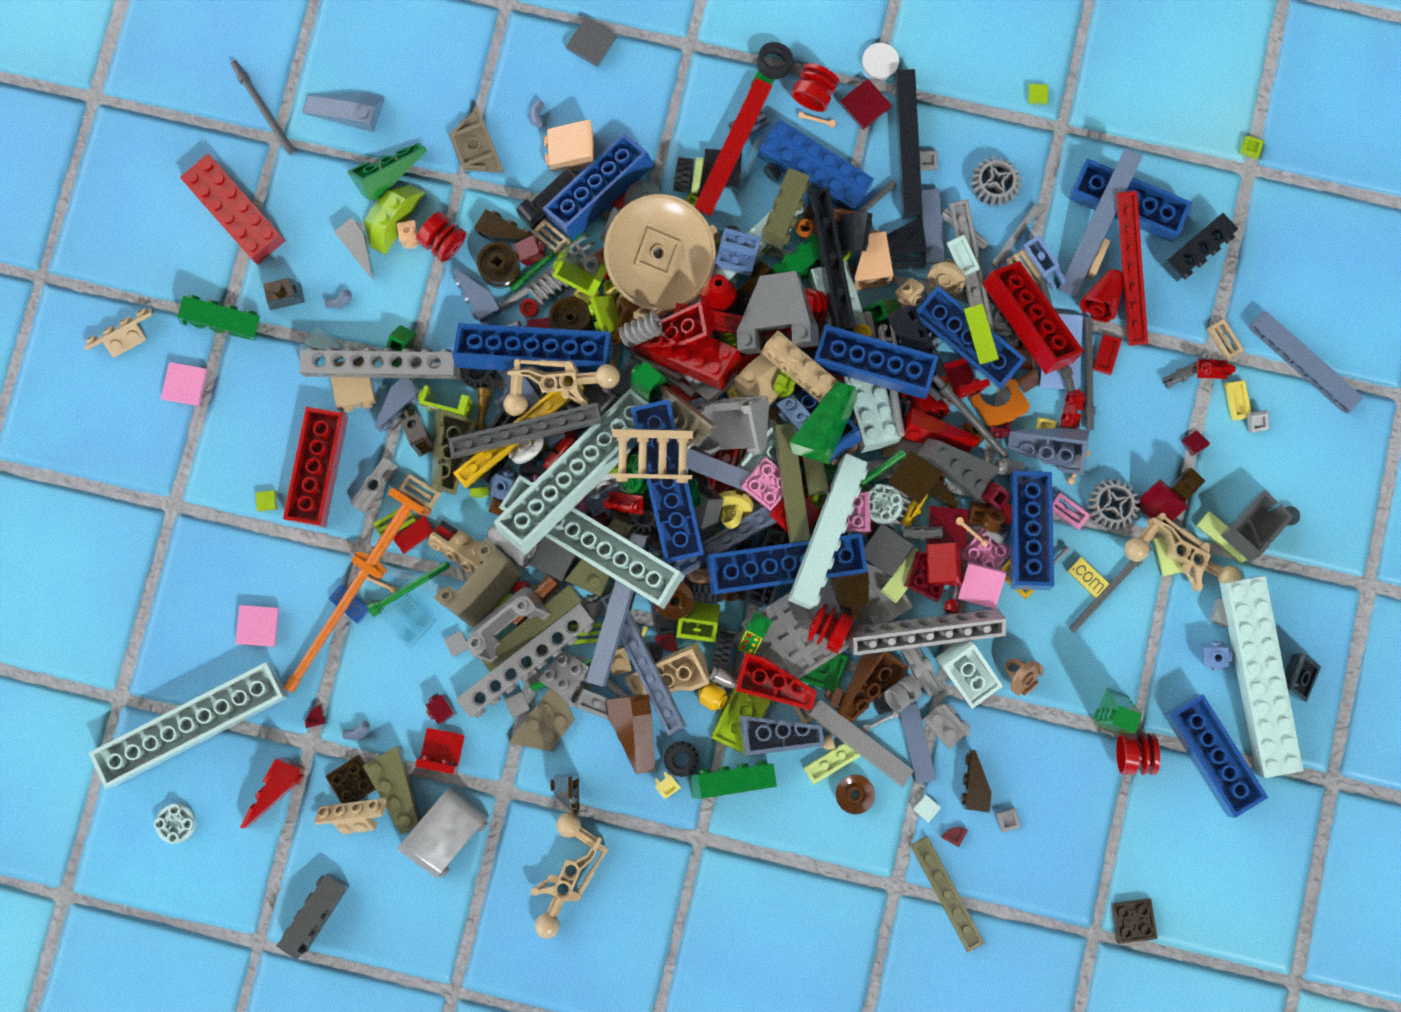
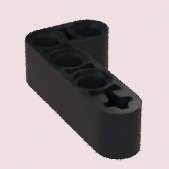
(531, 211)

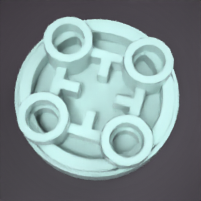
(885, 504)
(175, 823)

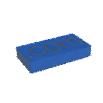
(356, 610)

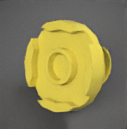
(734, 508)

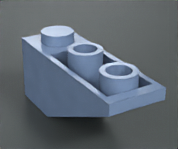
(481, 299)
(398, 400)

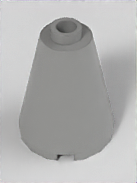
(509, 549)

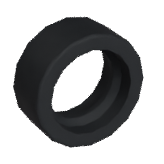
(777, 49)

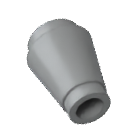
(1007, 466)
(722, 677)

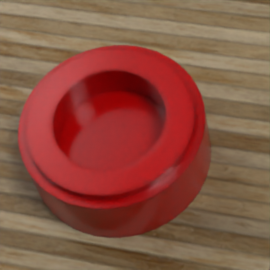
(529, 308)

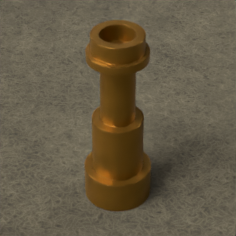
(483, 406)

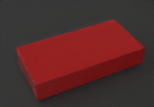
(1107, 354)
(413, 535)

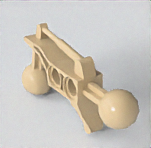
(516, 404)
(1138, 549)
(568, 826)

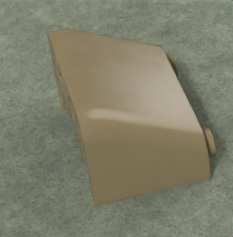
(484, 588)

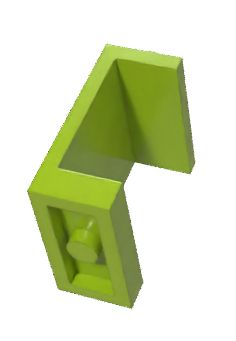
(576, 276)
(464, 408)

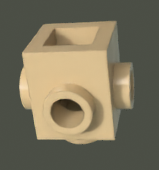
(911, 293)

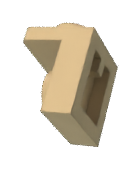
(621, 662)

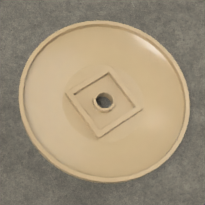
(685, 245)

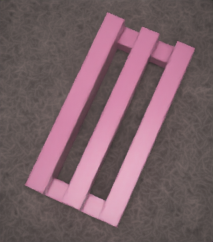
(1077, 526)

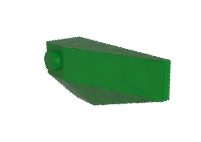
(379, 177)

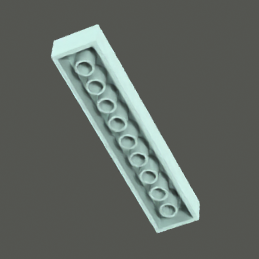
(873, 407)
(568, 478)
(609, 552)
(1261, 677)
(188, 725)

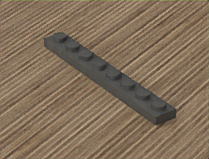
(525, 430)

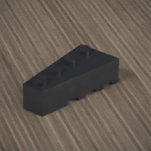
(914, 334)

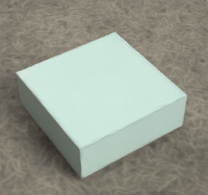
(926, 808)

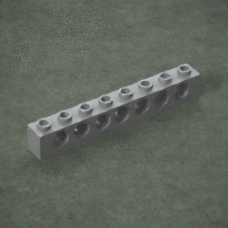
(310, 357)
(926, 631)
(468, 699)

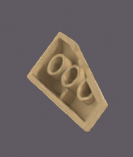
(758, 379)
(680, 670)

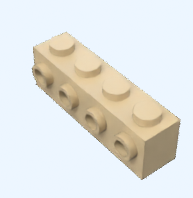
(798, 366)

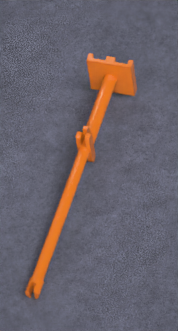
(369, 565)

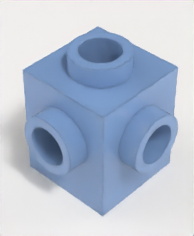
(502, 483)
(1209, 652)

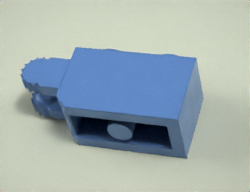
(1043, 261)

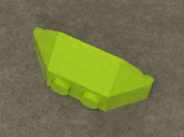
(389, 209)

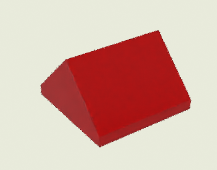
(944, 564)

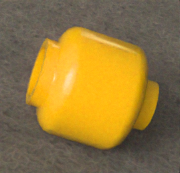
(712, 696)

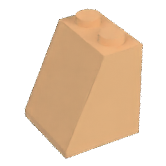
(570, 146)
(874, 264)

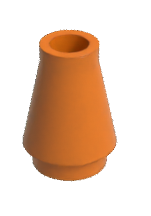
(804, 224)

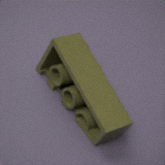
(785, 208)
(447, 426)
(590, 578)
(393, 783)

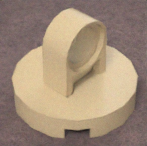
(947, 277)

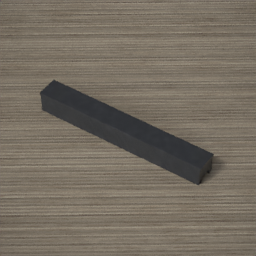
(908, 143)
(831, 259)

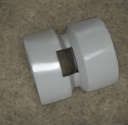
(903, 693)

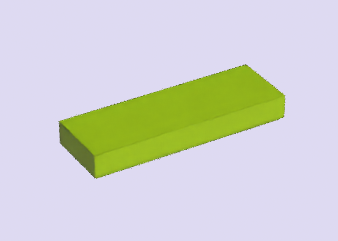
(981, 334)

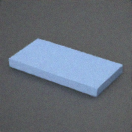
(1054, 379)

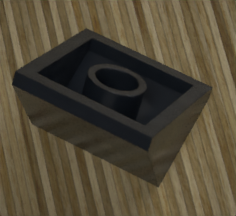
(1301, 676)

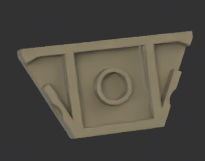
(475, 145)
(687, 417)
(545, 723)

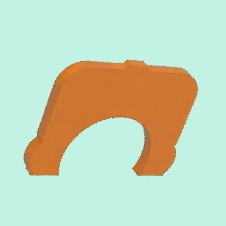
(999, 415)

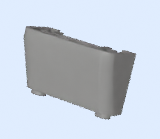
(739, 423)
(483, 639)
(443, 832)

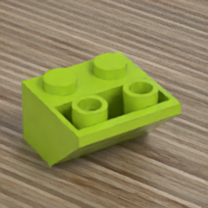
(605, 312)
(700, 623)

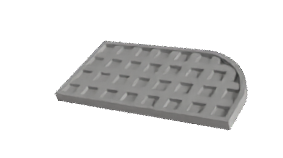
(788, 634)

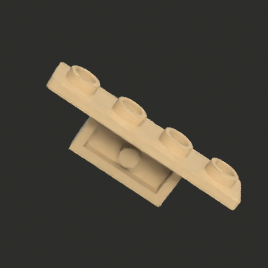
(123, 336)
(459, 549)
(352, 816)

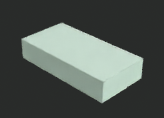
(963, 255)

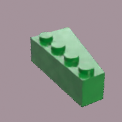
(802, 261)
(218, 317)
(647, 382)
(824, 427)
(1117, 713)
(732, 781)

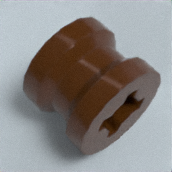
(993, 520)

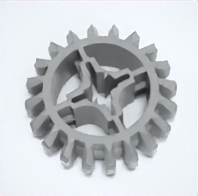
(991, 167)
(1111, 498)

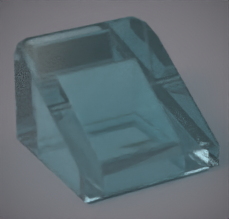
(385, 383)

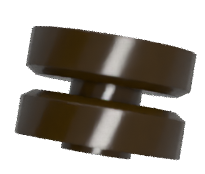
(491, 257)
(570, 314)

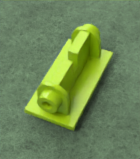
(783, 385)

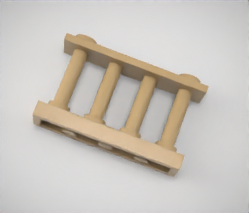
(643, 437)

